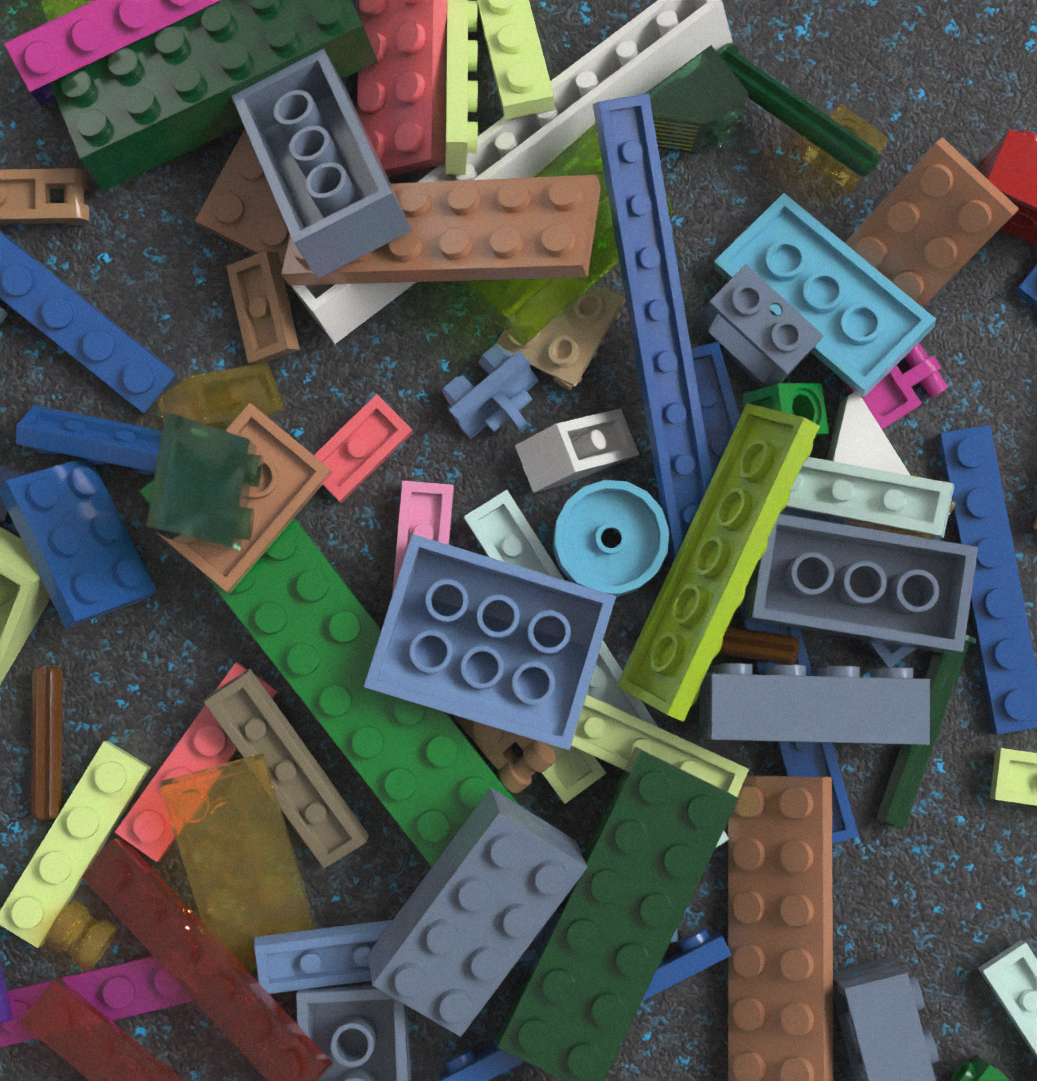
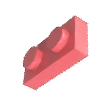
(362, 447)

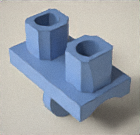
(496, 397)

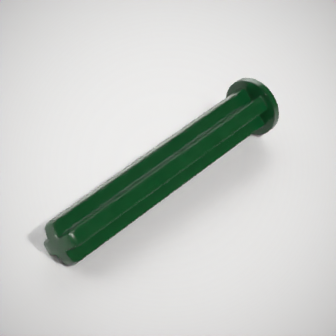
(801, 115)
(914, 758)

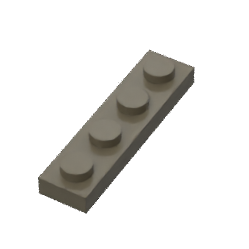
(299, 782)

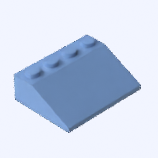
(490, 641)

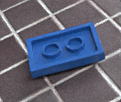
(77, 541)

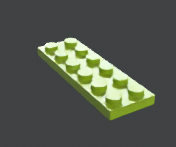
(717, 559)

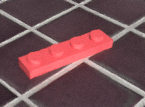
(200, 748)

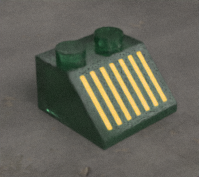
(697, 105)

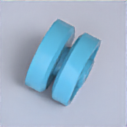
(628, 513)

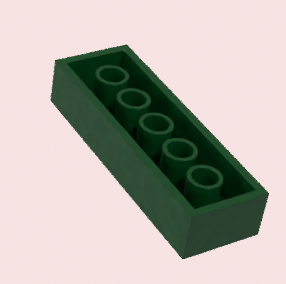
(180, 81)
(616, 920)

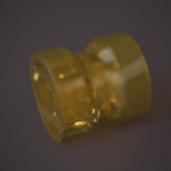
(71, 929)

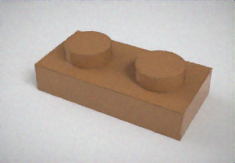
(263, 307)

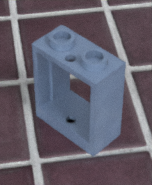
(751, 336)

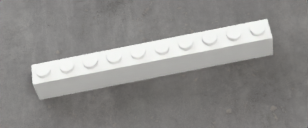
(522, 146)

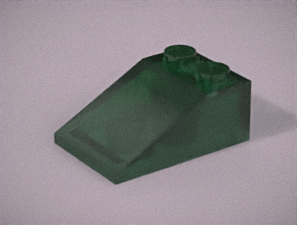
(203, 485)

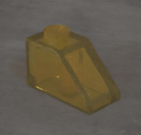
(222, 395)

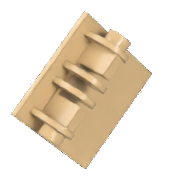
(572, 337)

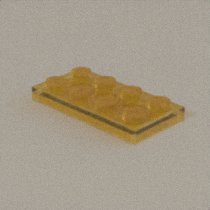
(237, 854)

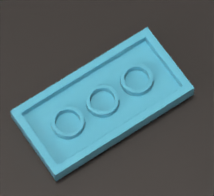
(857, 309)

